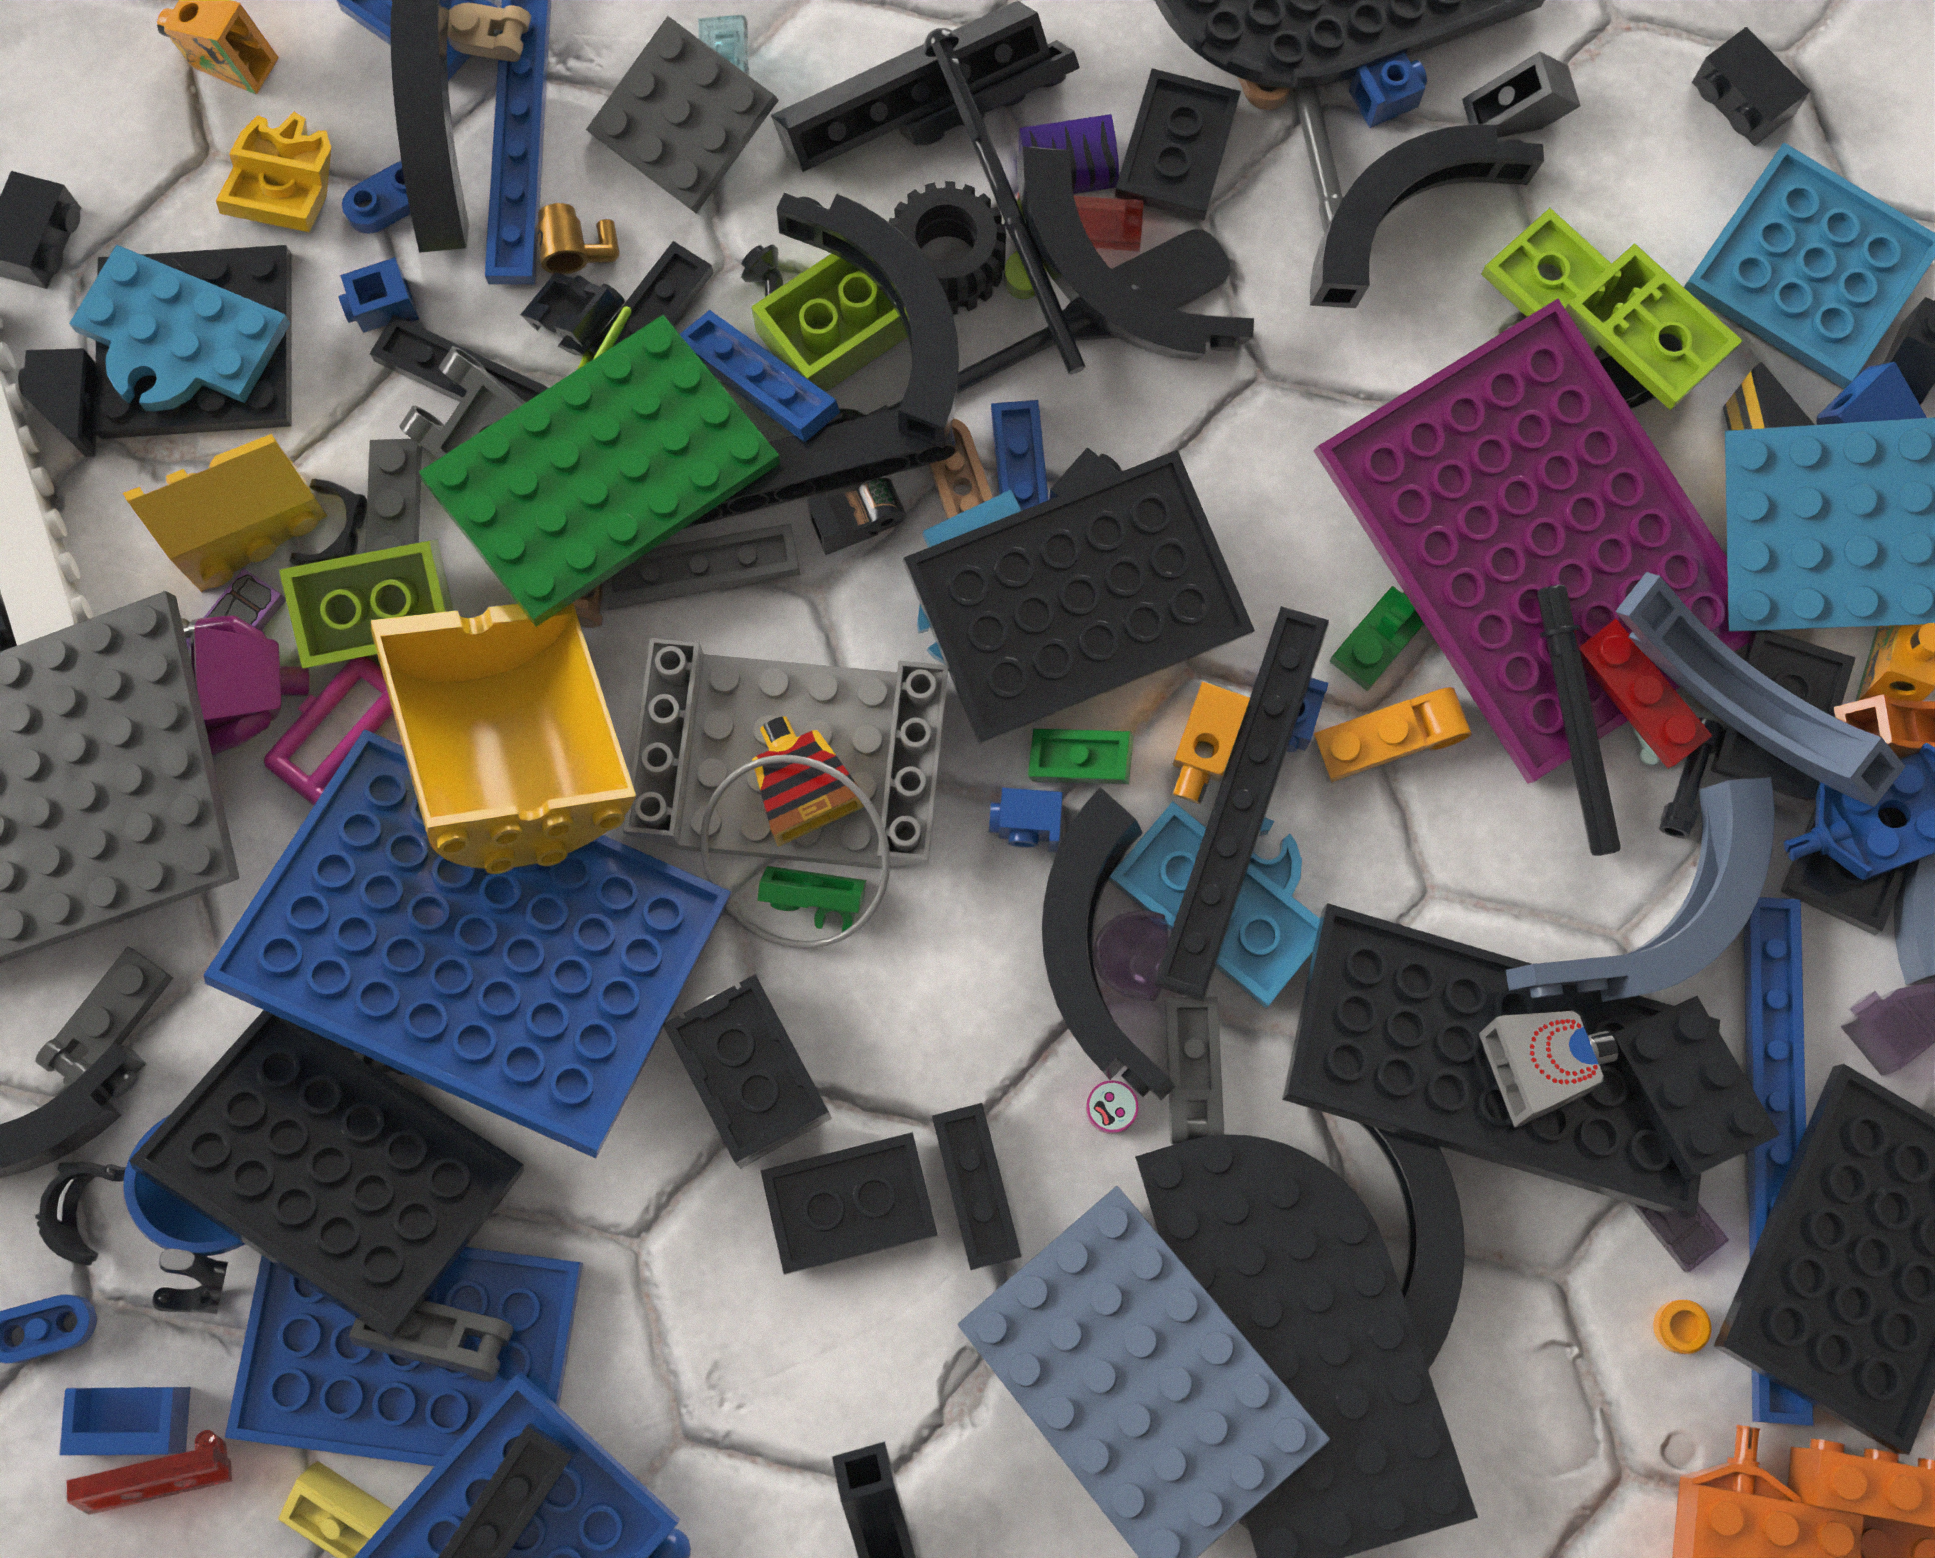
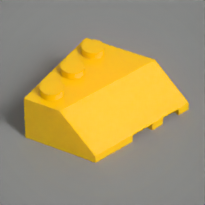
(229, 512)

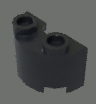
(573, 310)

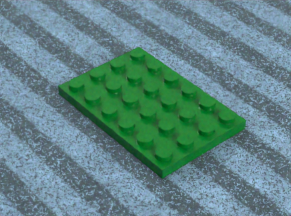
(599, 469)

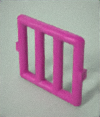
(313, 712)

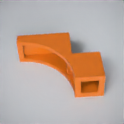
(1900, 723)

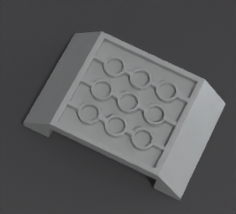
(705, 722)

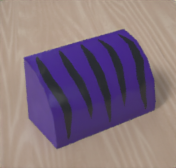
(1091, 146)

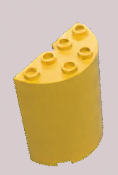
(503, 734)

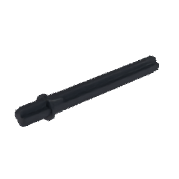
(1578, 719)

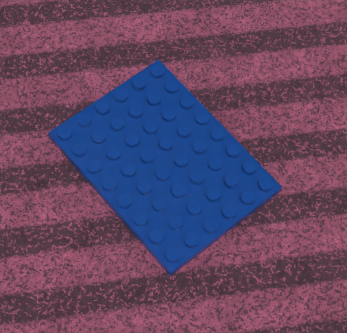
(495, 987)

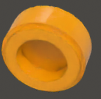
(1682, 1326)

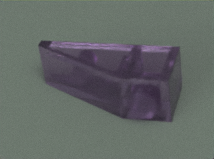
(1893, 1026)

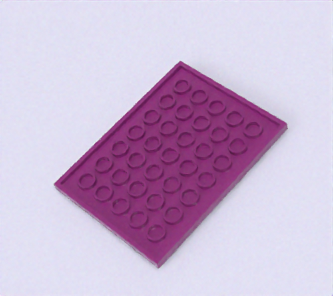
(1515, 481)

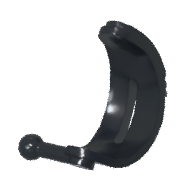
(60, 1204)

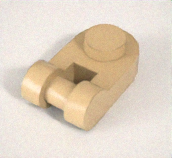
(473, 27)

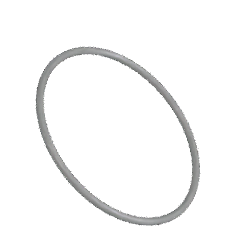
(865, 801)

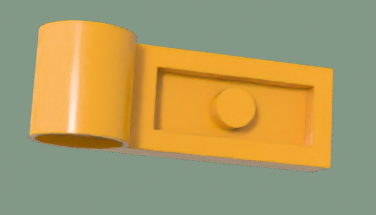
(1393, 733)

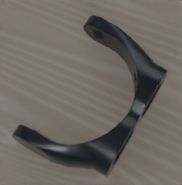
(347, 541)
(203, 1269)

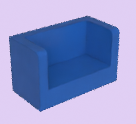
(125, 1421)

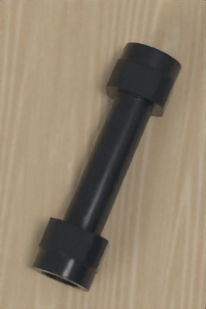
(1679, 816)

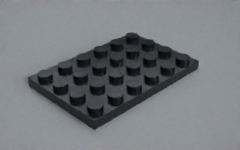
(1078, 596)
(329, 1170)
(1847, 1266)

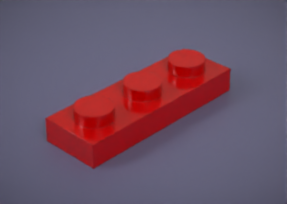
(1643, 694)

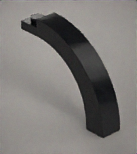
(425, 123)
(1410, 168)
(1092, 285)
(911, 287)
(1070, 908)
(72, 1116)
(1434, 1236)
(873, 1503)

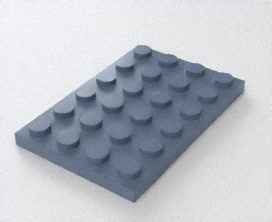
(1142, 1383)

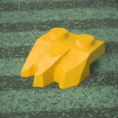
(277, 174)

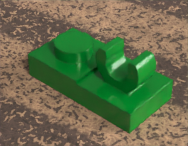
(1378, 639)
(1080, 756)
(794, 889)

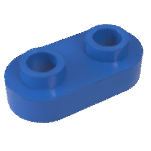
(387, 205)
(45, 1327)

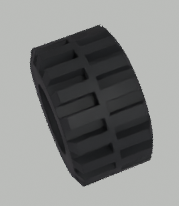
(965, 217)

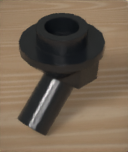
(762, 266)

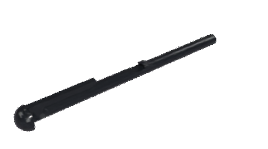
(941, 44)

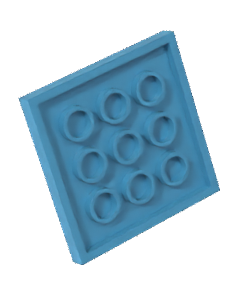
(1814, 265)
(1831, 525)

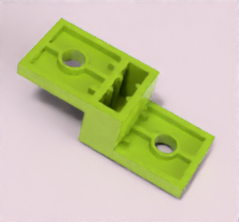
(1615, 305)

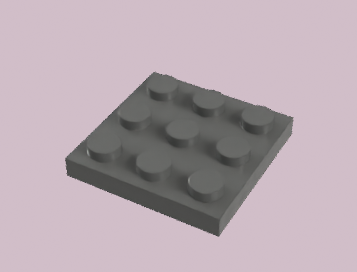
(682, 114)

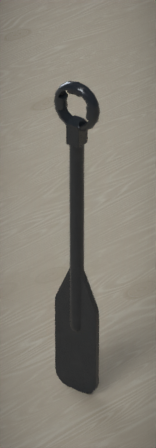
(1166, 274)

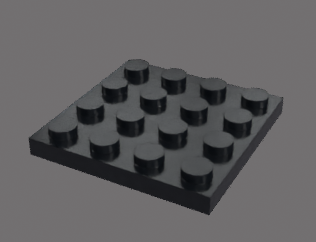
(250, 272)

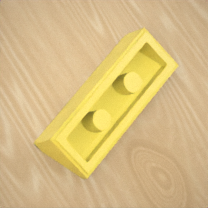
(333, 1511)

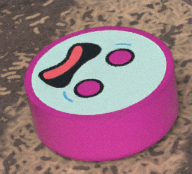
(1112, 1107)

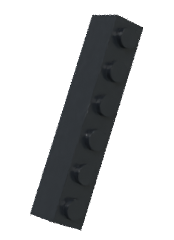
(907, 87)

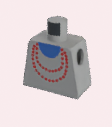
(1544, 1061)

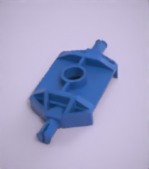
(1857, 837)

